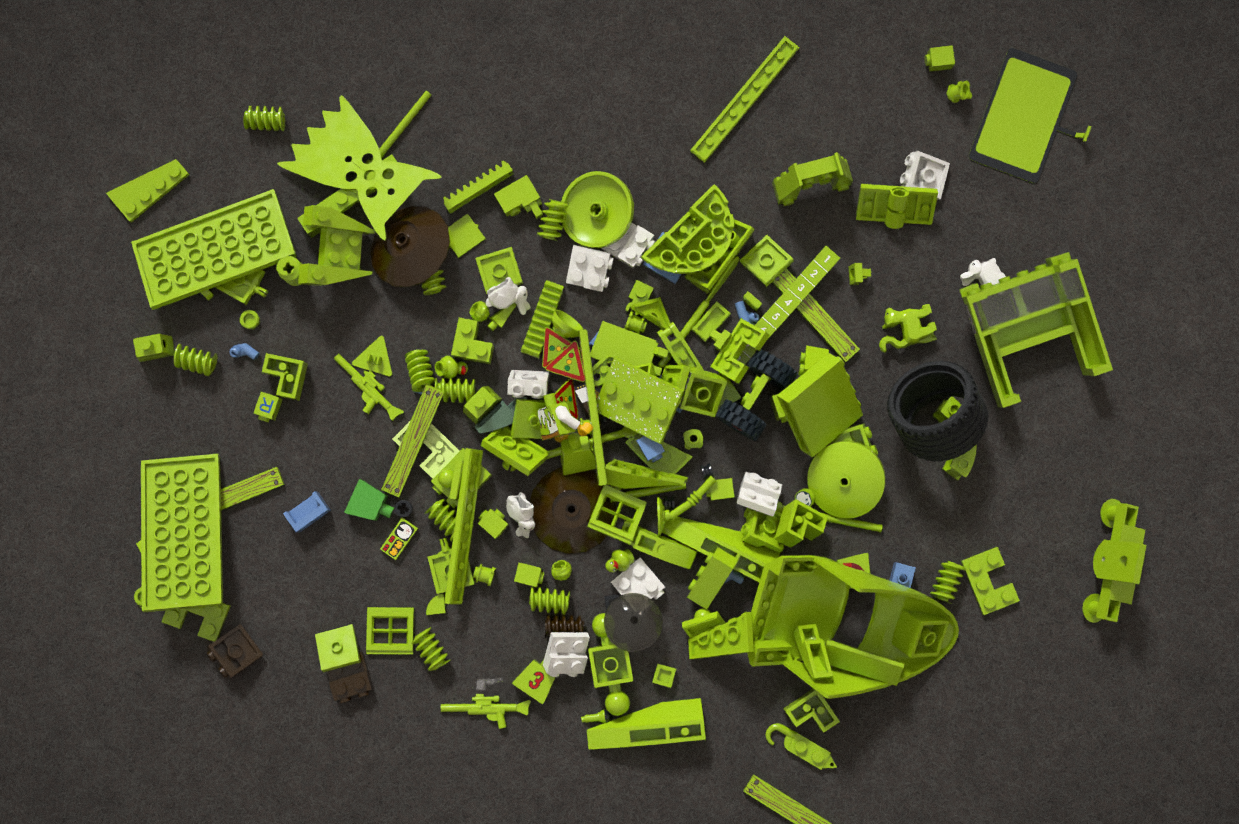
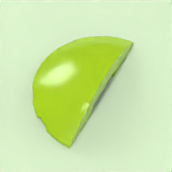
(696, 238)

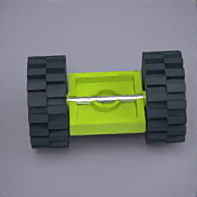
(769, 370)

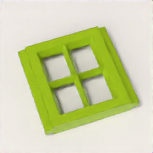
(610, 530)
(389, 648)

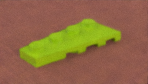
(147, 189)
(724, 639)

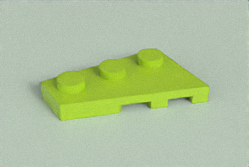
(671, 461)

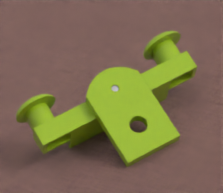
(1116, 562)

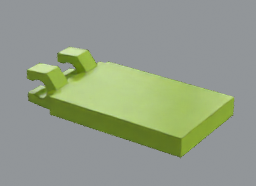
(627, 346)

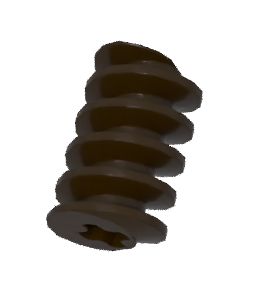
(563, 626)

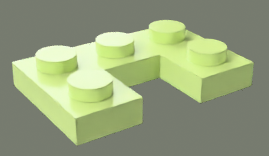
(442, 449)

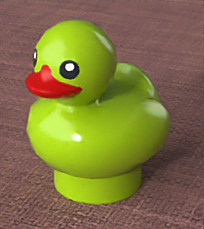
(449, 368)
(620, 561)

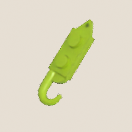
(802, 747)

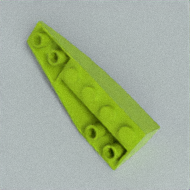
(707, 537)
(651, 726)

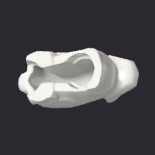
(984, 272)
(506, 294)
(522, 512)

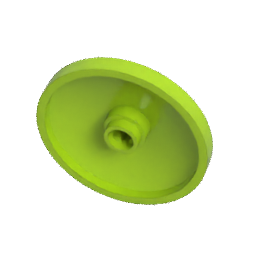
(585, 198)
(859, 467)

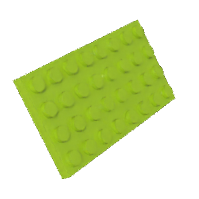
(213, 249)
(181, 533)

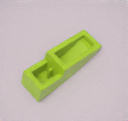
(813, 651)

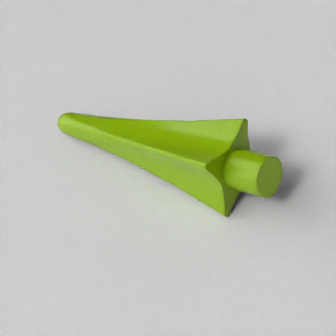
(500, 317)

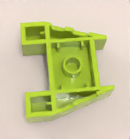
(803, 176)
(338, 247)

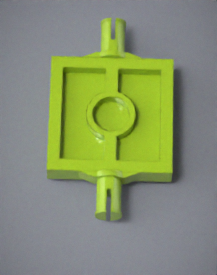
(244, 287)
(439, 568)

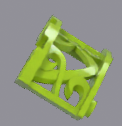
(961, 465)

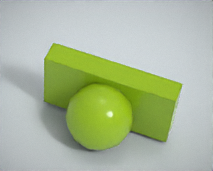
(452, 479)
(703, 621)

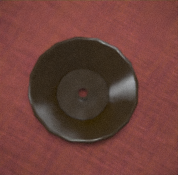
(418, 255)
(554, 523)

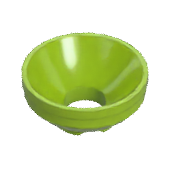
(565, 324)

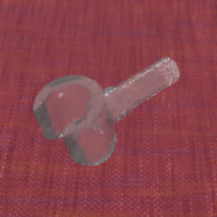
(481, 684)

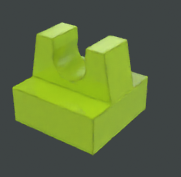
(857, 274)
(720, 339)

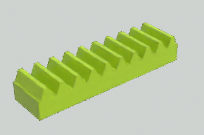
(478, 188)
(542, 318)

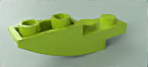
(661, 547)

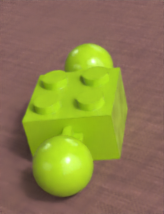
(610, 668)

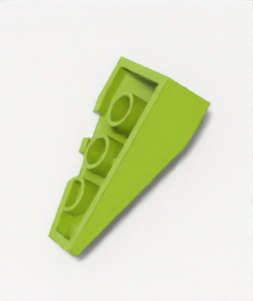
(630, 475)

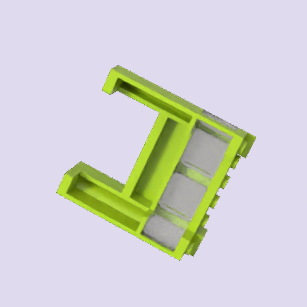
(1033, 311)

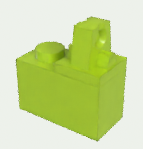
(519, 195)

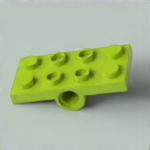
(896, 204)

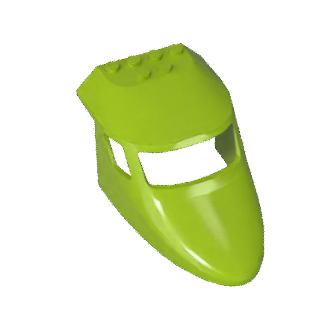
(816, 591)

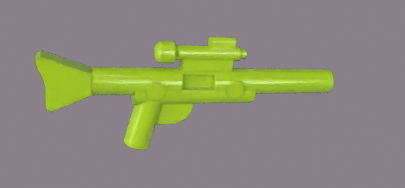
(367, 385)
(484, 706)

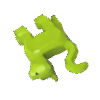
(911, 327)

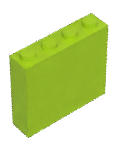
(820, 404)

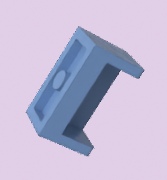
(307, 512)

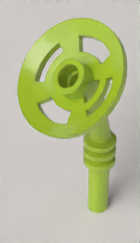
(665, 515)

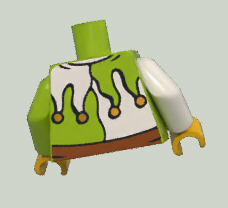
(557, 421)

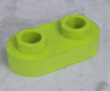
(602, 369)

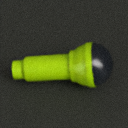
(602, 716)

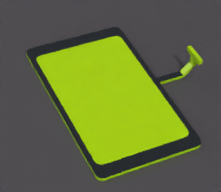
(1024, 115)

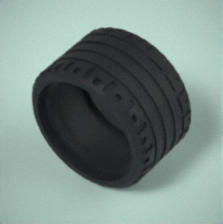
(924, 385)

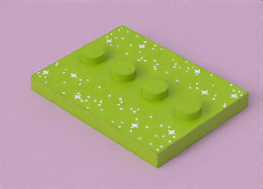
(638, 400)

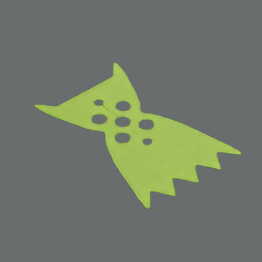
(349, 136)

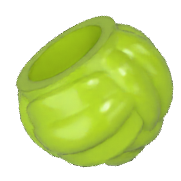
(479, 311)
(561, 570)

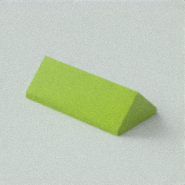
(708, 277)
(864, 662)

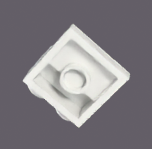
(925, 172)
(631, 246)
(589, 268)
(528, 383)
(759, 493)
(639, 580)
(566, 654)

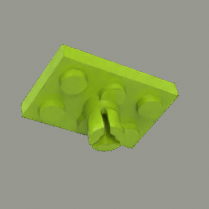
(517, 452)

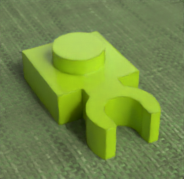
(639, 293)

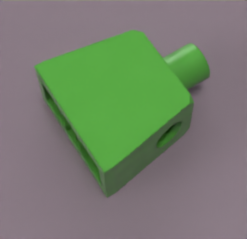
(368, 502)

